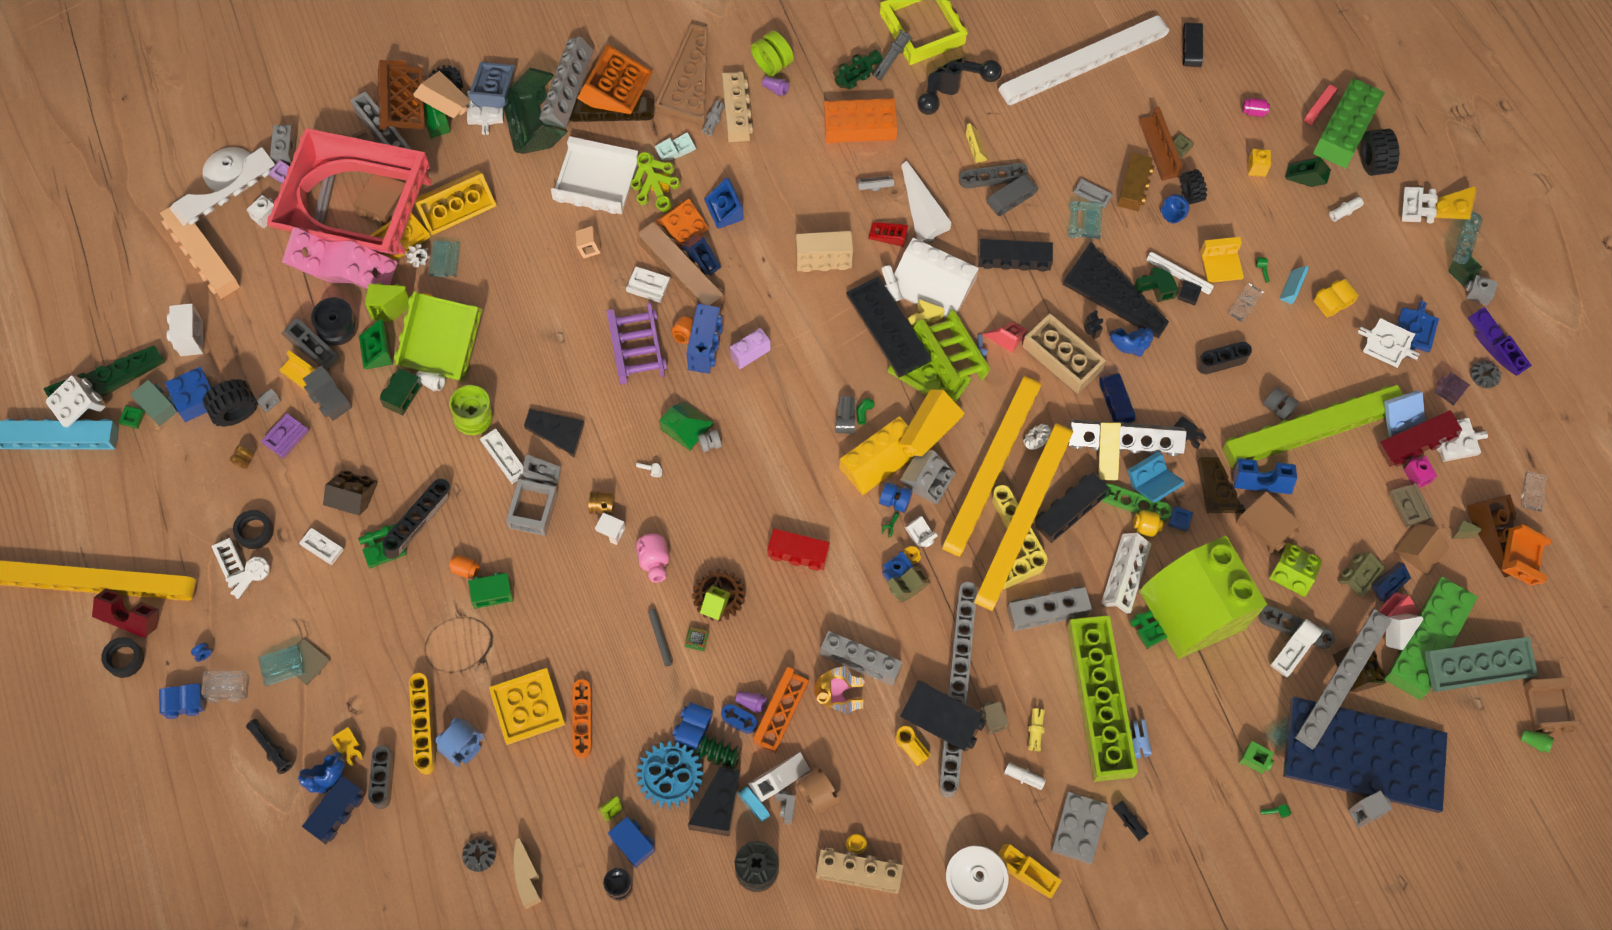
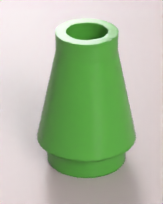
(1540, 741)

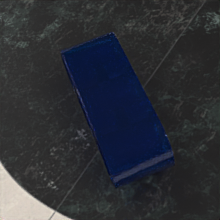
(1117, 398)

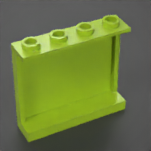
(438, 336)

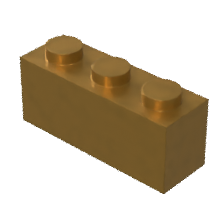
(1136, 182)

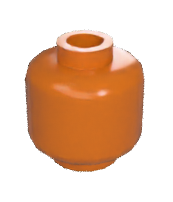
(682, 329)

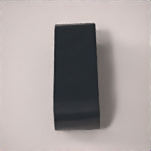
(1192, 44)
(1217, 363)

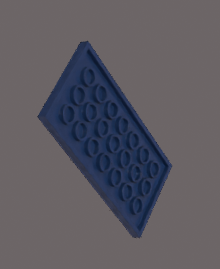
(1369, 756)

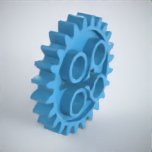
(679, 790)

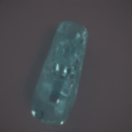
(1468, 238)

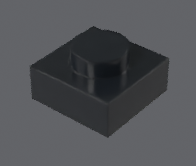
(1189, 293)

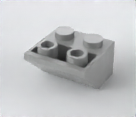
(928, 476)

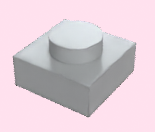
(268, 400)

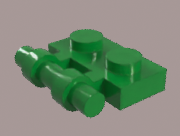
(374, 553)
(1149, 633)

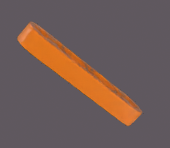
(585, 718)

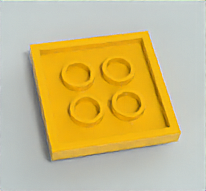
(526, 706)

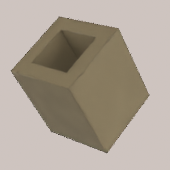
(995, 717)

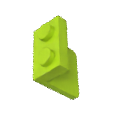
(1296, 569)

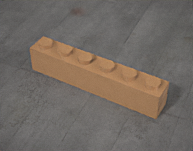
(679, 266)

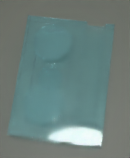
(444, 259)
(281, 665)

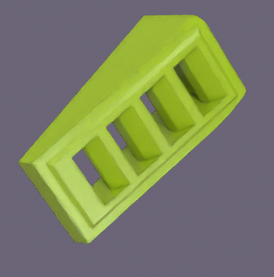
(610, 808)

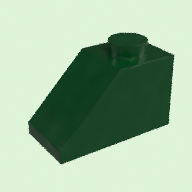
(1309, 172)

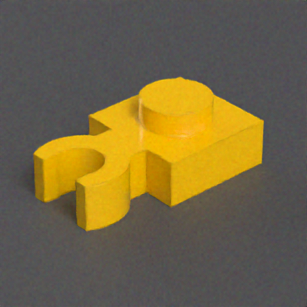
(346, 744)

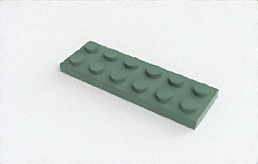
(1481, 664)

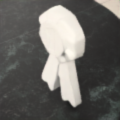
(255, 569)

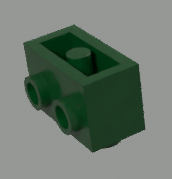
(400, 391)

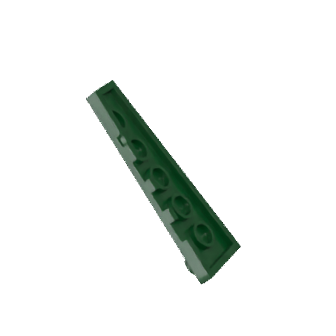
(119, 373)

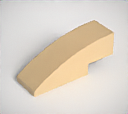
(525, 875)

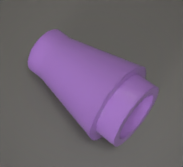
(776, 85)
(753, 701)

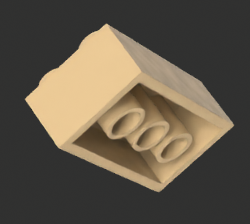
(1063, 353)

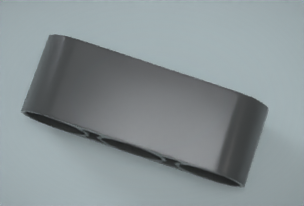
(1012, 195)
(384, 786)

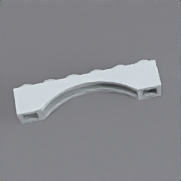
(192, 206)

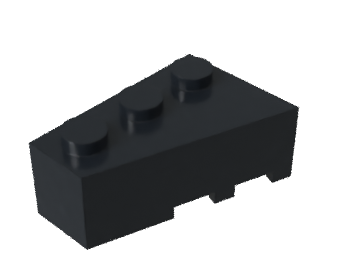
(718, 804)

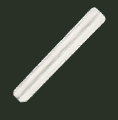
(1179, 272)

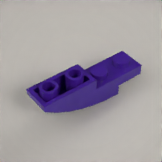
(1497, 344)

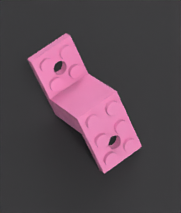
(337, 260)

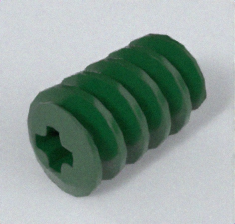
(719, 752)

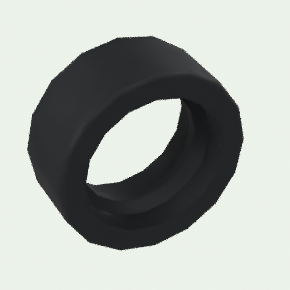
(249, 516)
(112, 647)

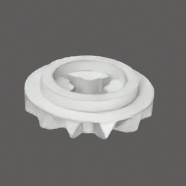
(1041, 434)

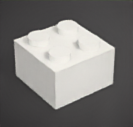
(185, 329)

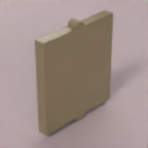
(312, 661)

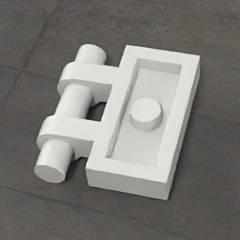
(1413, 205)

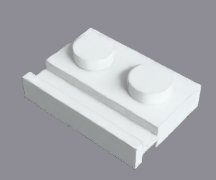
(648, 284)

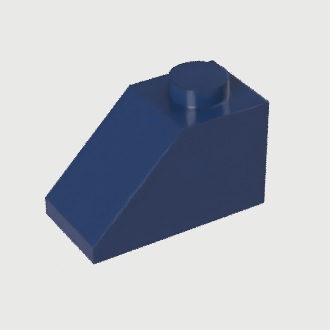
(701, 253)

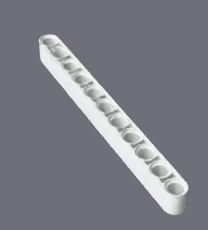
(1083, 60)

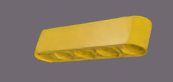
(417, 715)

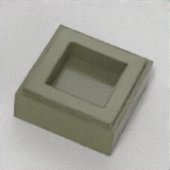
(1182, 145)

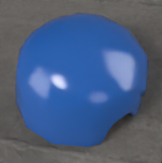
(1175, 208)

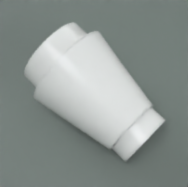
(431, 380)

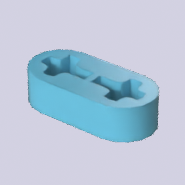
(753, 804)

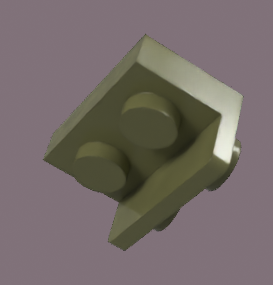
(1362, 573)

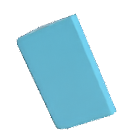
(1294, 284)

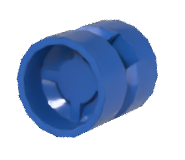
(889, 494)

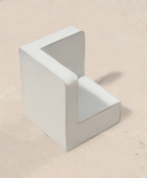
(611, 527)

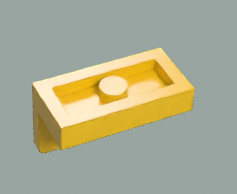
(296, 369)

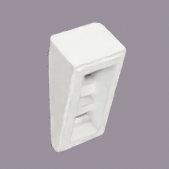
(224, 544)

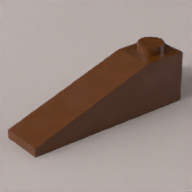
(1494, 519)

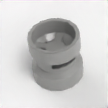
(706, 444)

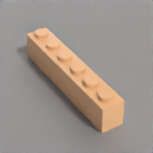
(201, 255)

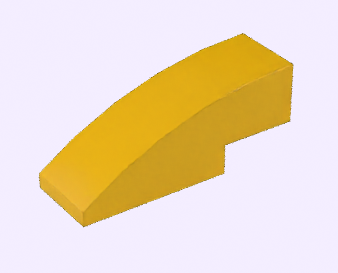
(1029, 871)

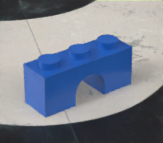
(1279, 480)

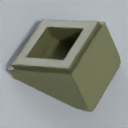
(1466, 530)

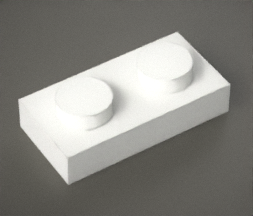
(321, 546)

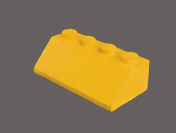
(454, 202)
(876, 457)

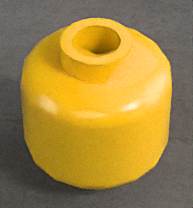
(1147, 523)

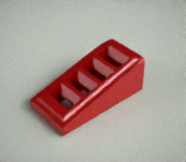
(889, 227)

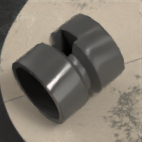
(1276, 398)

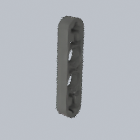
(992, 173)
(1296, 621)

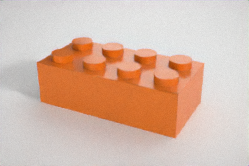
(860, 120)

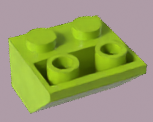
(386, 301)

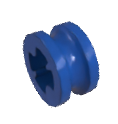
(201, 652)

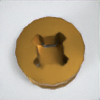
(241, 457)

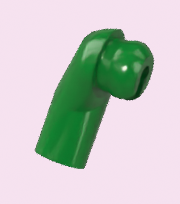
(862, 408)

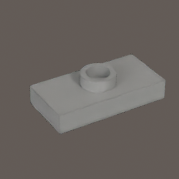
(875, 183)

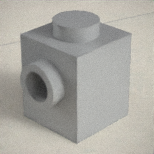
(1481, 290)

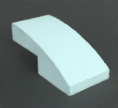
(673, 149)

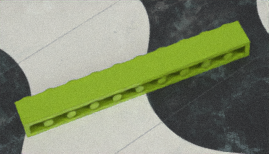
(1310, 427)

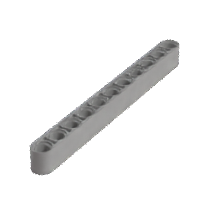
(959, 678)

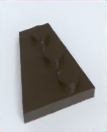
(1216, 488)

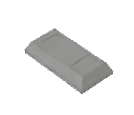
(1092, 193)

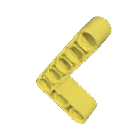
(1028, 555)

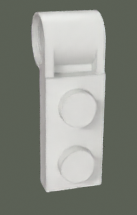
(1296, 647)

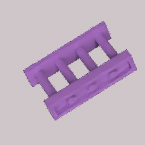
(622, 354)

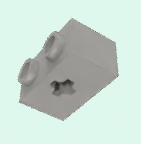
(283, 144)
(1370, 809)

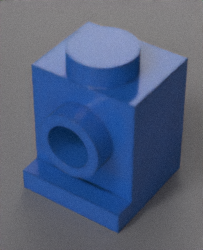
(902, 562)

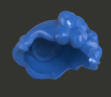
(1132, 343)
(323, 776)

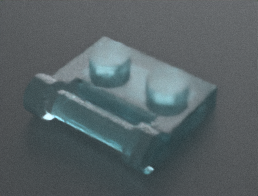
(1091, 220)

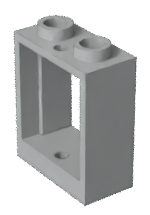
(530, 525)

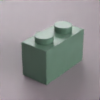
(154, 403)

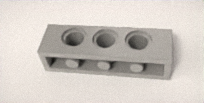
(1021, 620)
(860, 658)

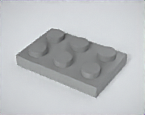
(1079, 828)

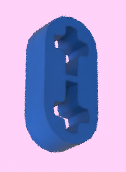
(736, 723)

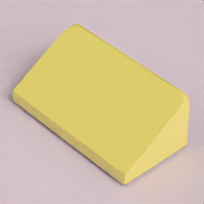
(975, 144)

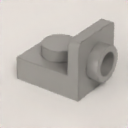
(786, 810)

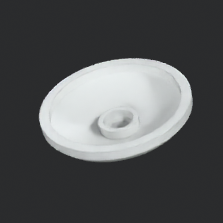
(218, 174)
(971, 889)

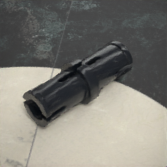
(1130, 820)

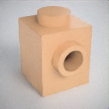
(588, 242)

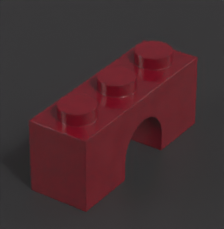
(110, 609)

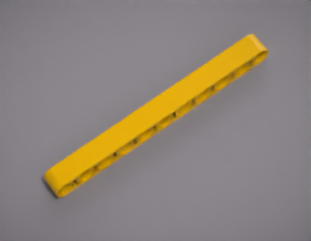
(991, 466)
(1023, 517)
(96, 580)

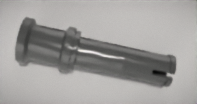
(896, 48)

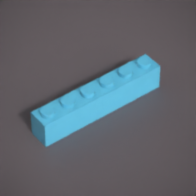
(52, 435)

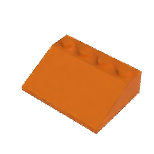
(615, 82)

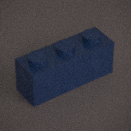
(334, 810)

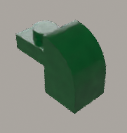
(1160, 282)

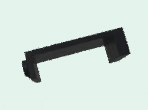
(943, 716)

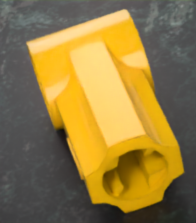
(913, 747)

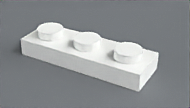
(503, 455)

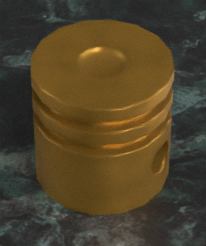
(597, 503)

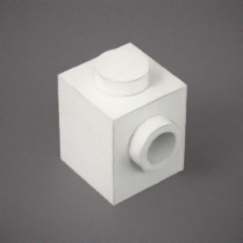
(261, 210)

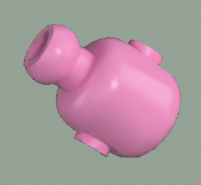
(653, 555)

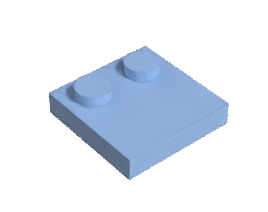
(1404, 412)

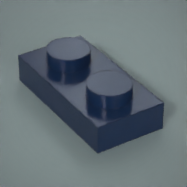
(1391, 581)

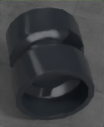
(618, 884)

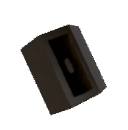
(349, 492)
(1369, 677)

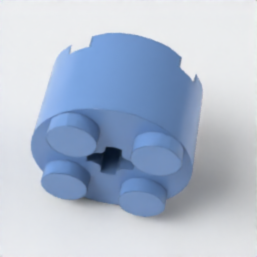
(459, 742)

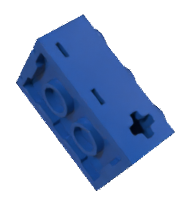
(704, 338)

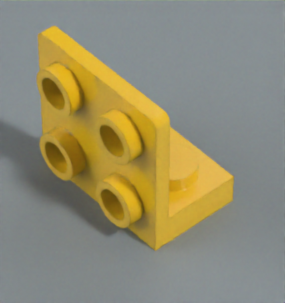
(1222, 259)

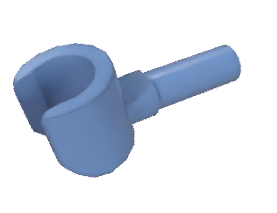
(983, 351)

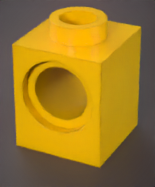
(1259, 162)

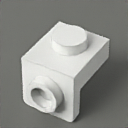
(920, 532)

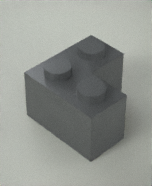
(324, 391)

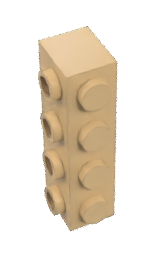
(735, 107)
(859, 871)

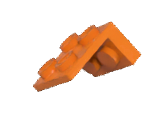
(683, 222)

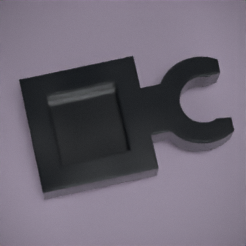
(1092, 325)
(1191, 434)

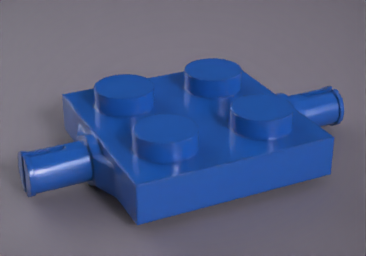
(1421, 325)

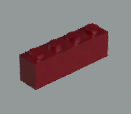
(1420, 439)

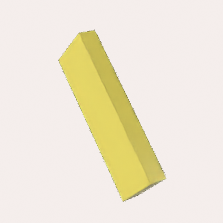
(1109, 450)

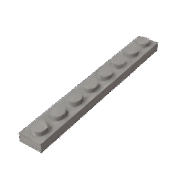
(1343, 679)

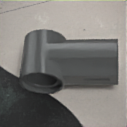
(845, 420)

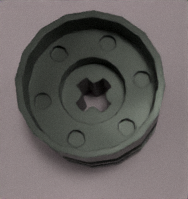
(756, 878)

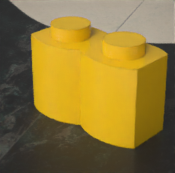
(1336, 297)

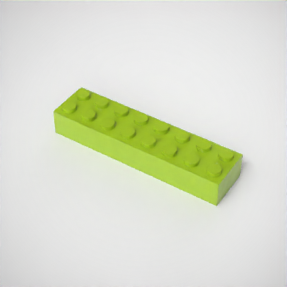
(1102, 699)

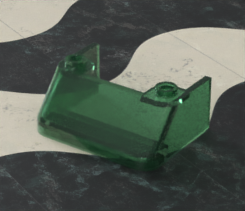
(523, 113)

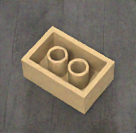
(824, 251)

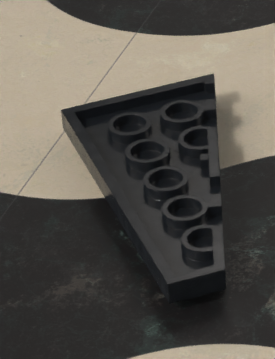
(1110, 289)

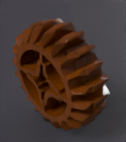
(719, 578)

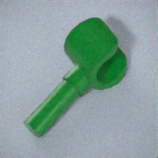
(1263, 263)
(890, 526)
(1283, 810)

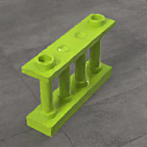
(942, 362)

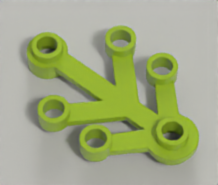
(653, 180)

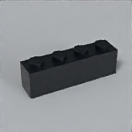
(1015, 255)
(1071, 507)

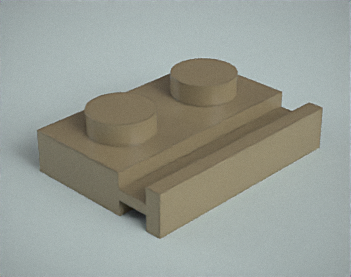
(1410, 505)

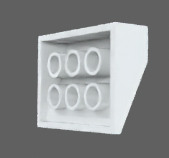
(934, 277)

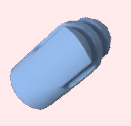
(1141, 742)

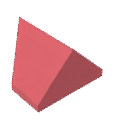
(1007, 336)

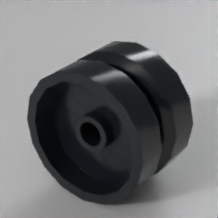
(334, 321)

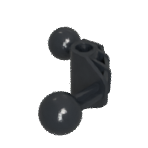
(948, 80)

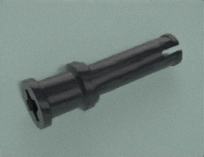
(274, 752)

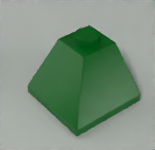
(684, 424)

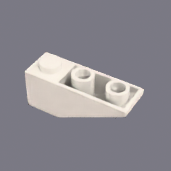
(778, 777)

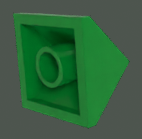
(375, 346)

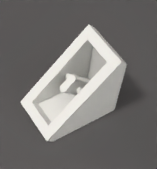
(1401, 630)

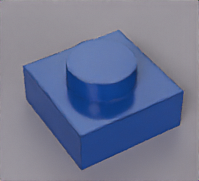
(1180, 519)

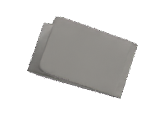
(540, 470)

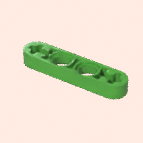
(1135, 498)

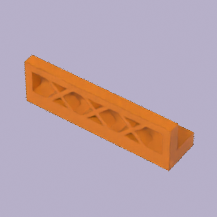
(773, 707)

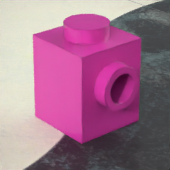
(1420, 471)

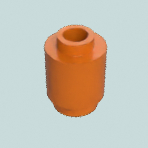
(464, 566)

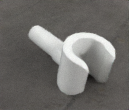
(655, 469)

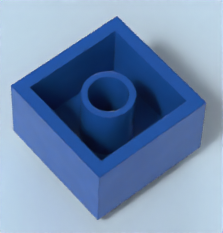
(188, 392)

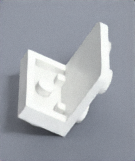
(73, 400)

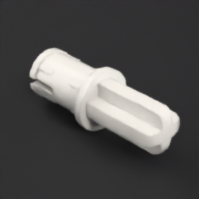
(1346, 209)
(891, 283)
(1025, 776)

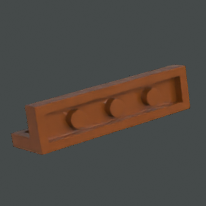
(1161, 145)

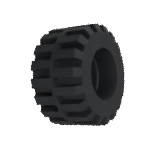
(1380, 152)
(230, 402)

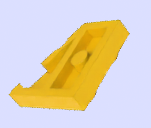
(1456, 205)

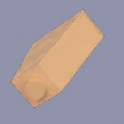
(443, 95)

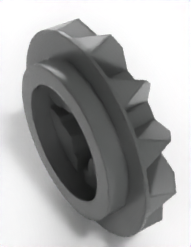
(1485, 381)
(486, 859)

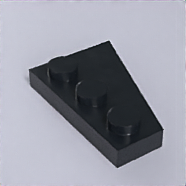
(557, 429)

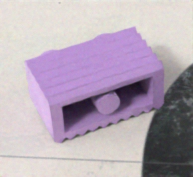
(750, 348)

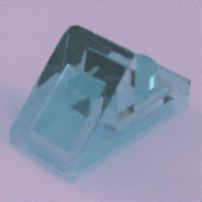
(1278, 734)

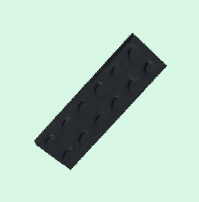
(888, 327)

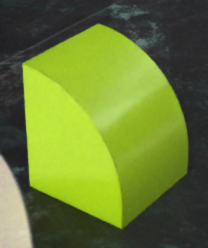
(715, 602)

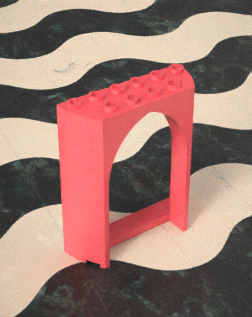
(327, 154)

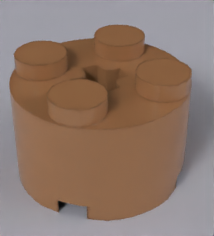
(819, 790)

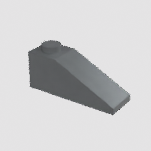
(310, 343)

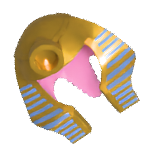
(830, 688)

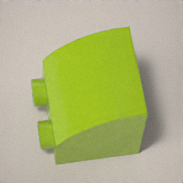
(1203, 597)

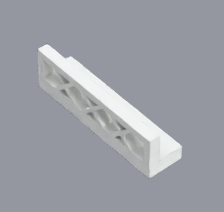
(1123, 569)

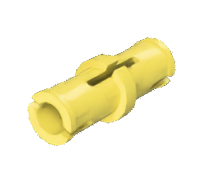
(1036, 729)

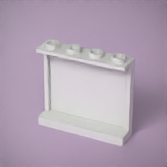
(596, 175)

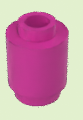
(1256, 107)

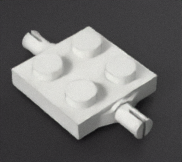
(483, 116)
(1388, 343)
(1465, 445)

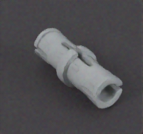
(713, 118)

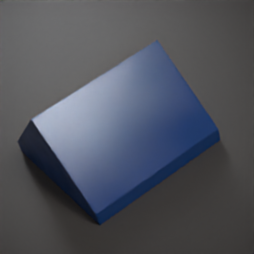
(724, 204)

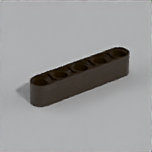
(584, 113)

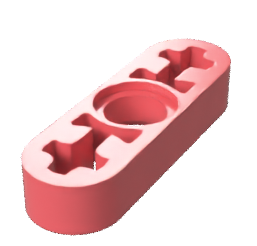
(1321, 104)

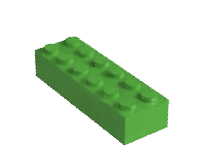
(1349, 123)
(1442, 621)

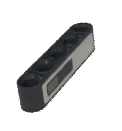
(420, 510)

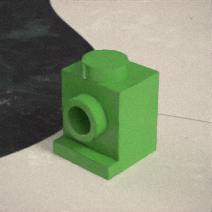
(1264, 755)

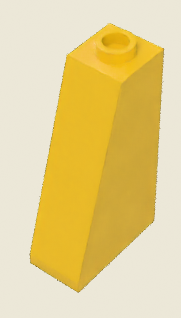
(931, 422)

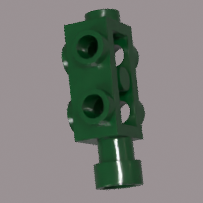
(854, 74)

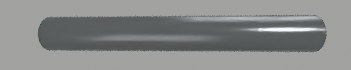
(660, 637)

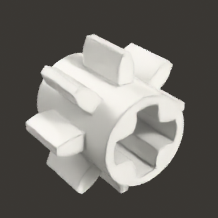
(422, 255)

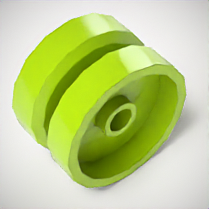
(772, 53)

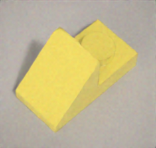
(928, 312)

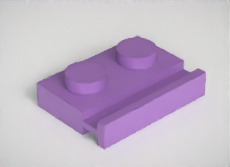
(284, 436)

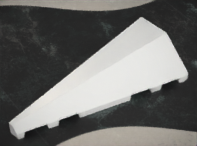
(926, 213)

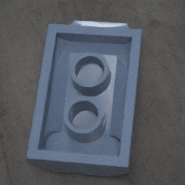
(491, 84)

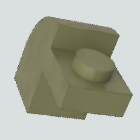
(908, 584)

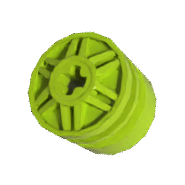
(469, 401)

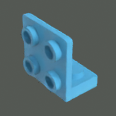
(1153, 479)

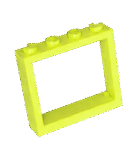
(934, 48)

